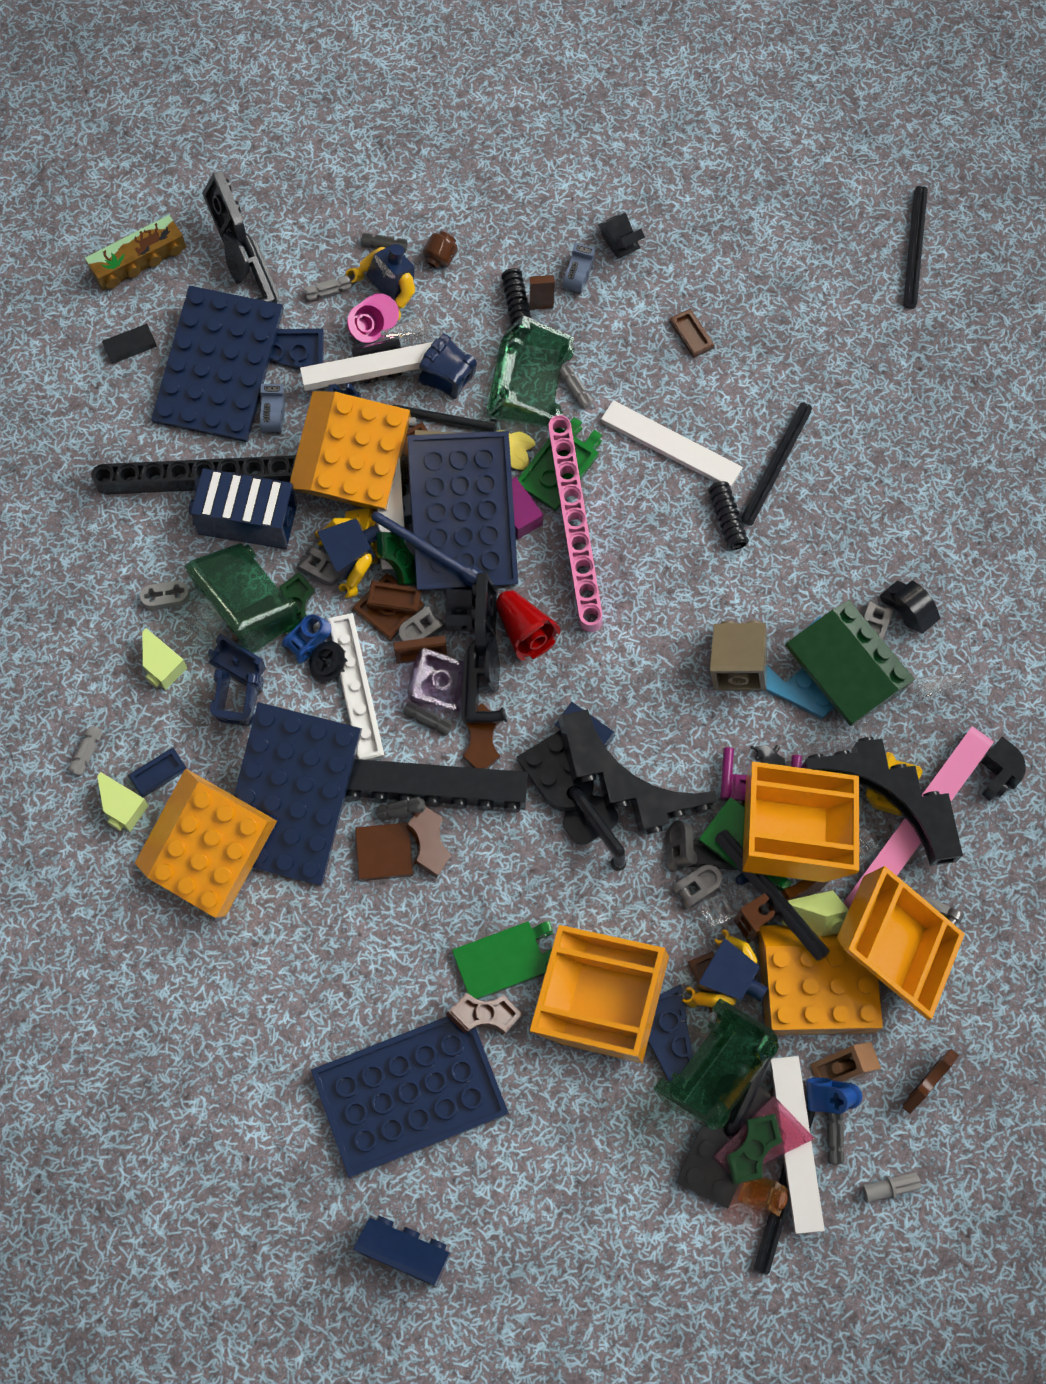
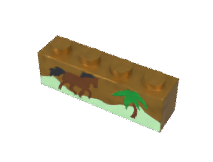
(136, 253)

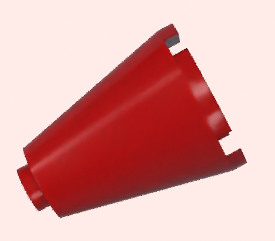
(526, 626)

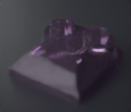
(436, 681)

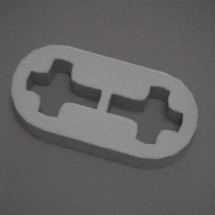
(164, 598)

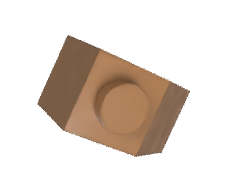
(847, 1063)

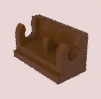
(750, 919)

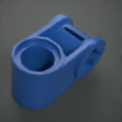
(303, 640)
(832, 1095)

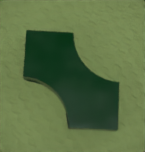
(395, 552)
(300, 591)
(760, 1137)

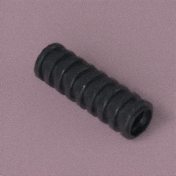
(515, 294)
(728, 515)

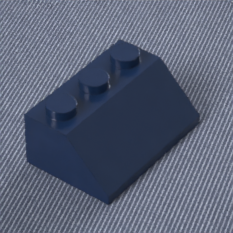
(403, 1250)

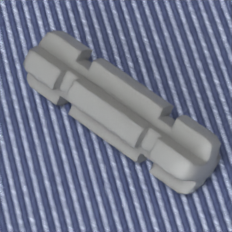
(327, 288)
(575, 387)
(85, 751)

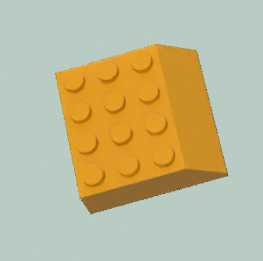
(350, 449)
(800, 823)
(204, 844)
(901, 939)
(600, 993)
(813, 994)

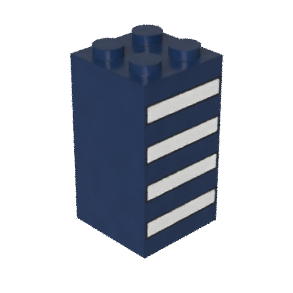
(243, 508)

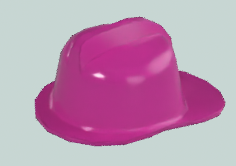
(371, 317)

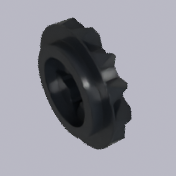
(320, 669)

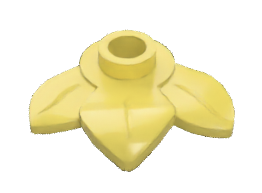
(519, 444)

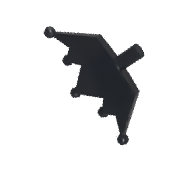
(768, 755)

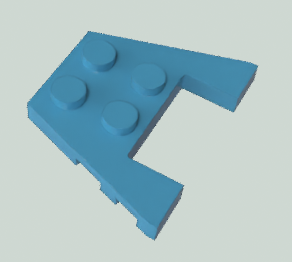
(800, 691)

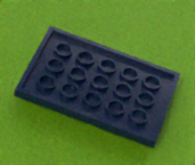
(217, 363)
(462, 506)
(298, 775)
(408, 1094)

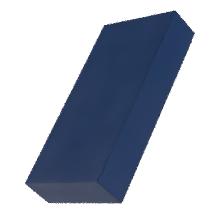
(157, 772)

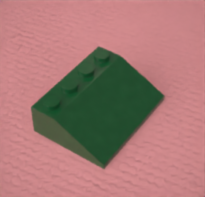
(849, 663)

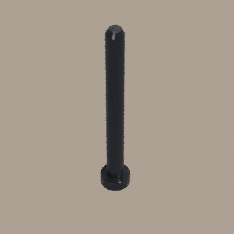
(452, 419)

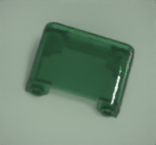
(529, 373)
(243, 595)
(720, 1068)

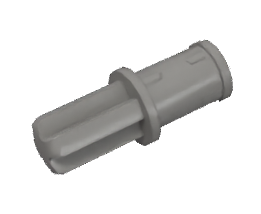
(891, 1187)

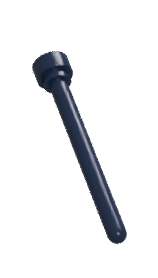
(467, 574)

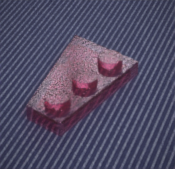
(791, 1131)

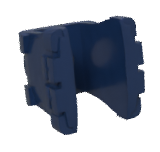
(446, 367)
(254, 685)

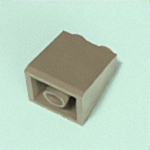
(739, 656)

